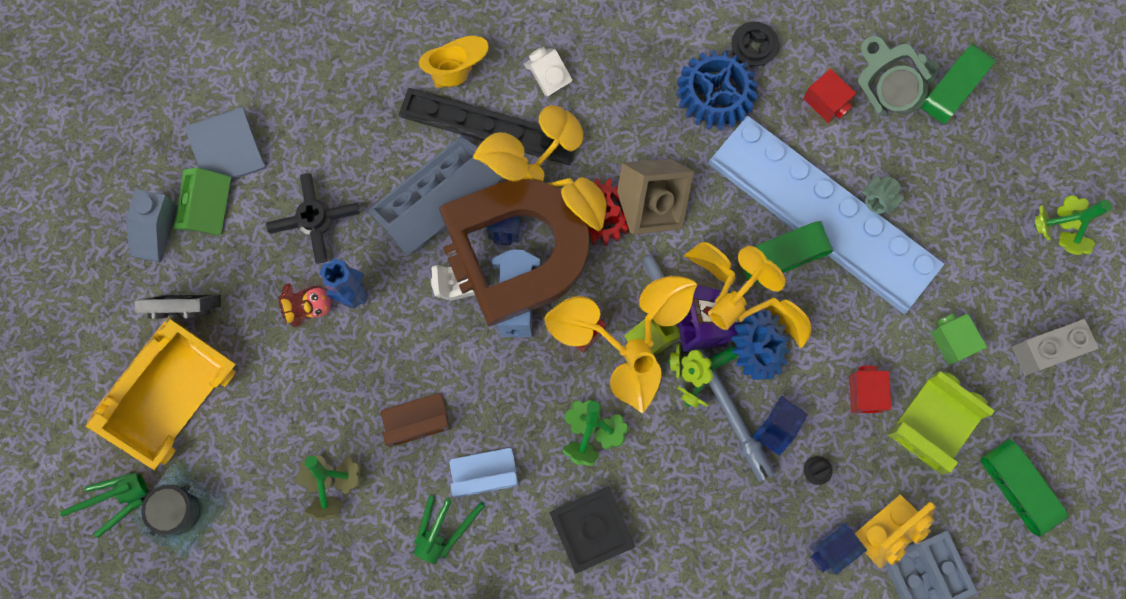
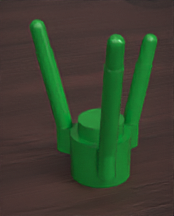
(128, 489)
(430, 543)

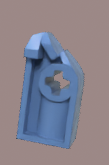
(511, 265)

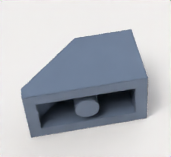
(149, 224)

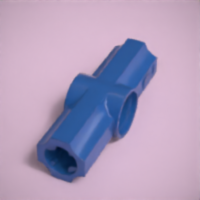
(343, 283)

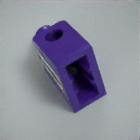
(697, 329)

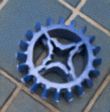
(699, 75)

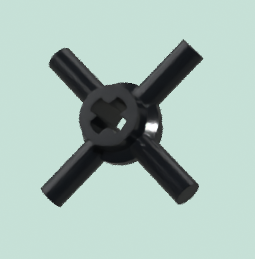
(321, 222)

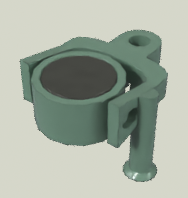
(901, 87)

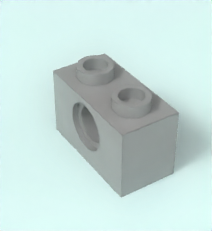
(1055, 347)

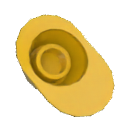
(453, 62)

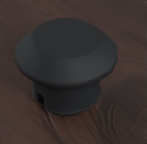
(818, 470)

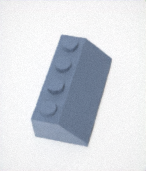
(412, 209)

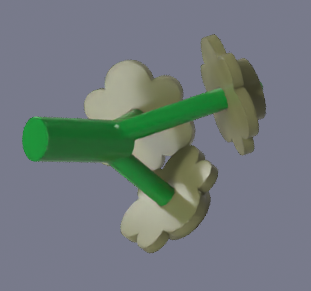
(317, 476)

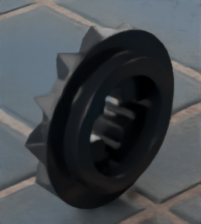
(759, 33)

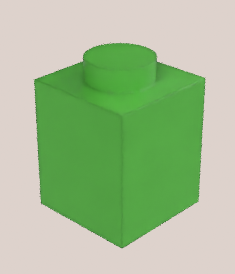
(957, 338)

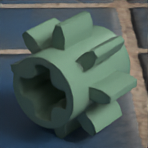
(883, 195)

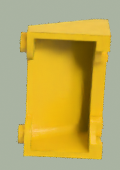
(160, 393)

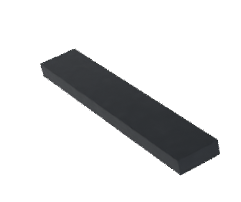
(478, 123)

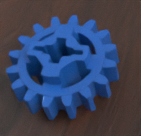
(761, 345)

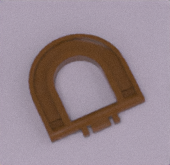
(533, 287)

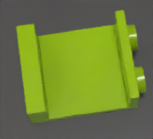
(940, 421)

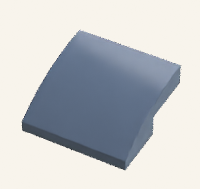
(226, 144)
(931, 571)

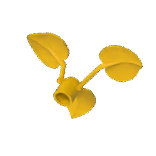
(505, 157)
(732, 305)
(638, 380)

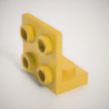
(894, 530)

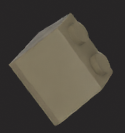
(654, 195)

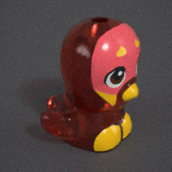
(305, 304)

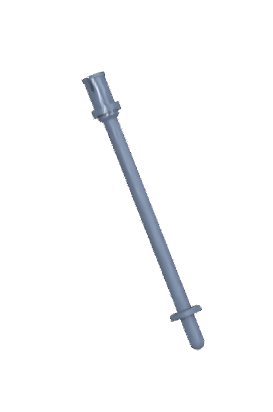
(750, 447)

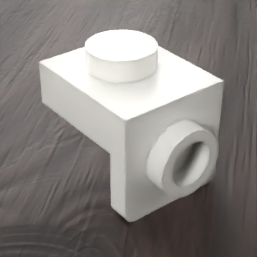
(548, 70)
(445, 284)

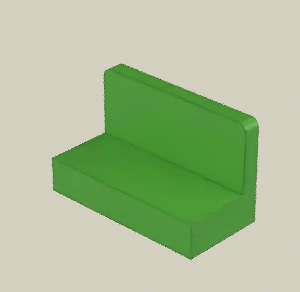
(202, 201)

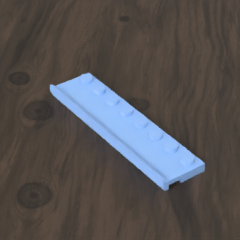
(804, 194)

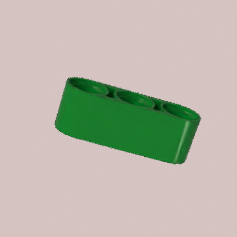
(958, 84)
(796, 247)
(1024, 488)

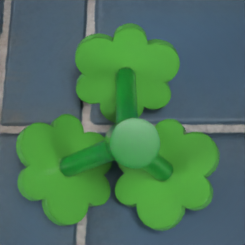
(585, 418)

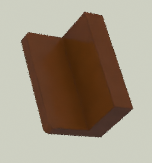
(414, 420)

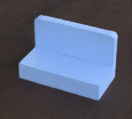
(483, 473)

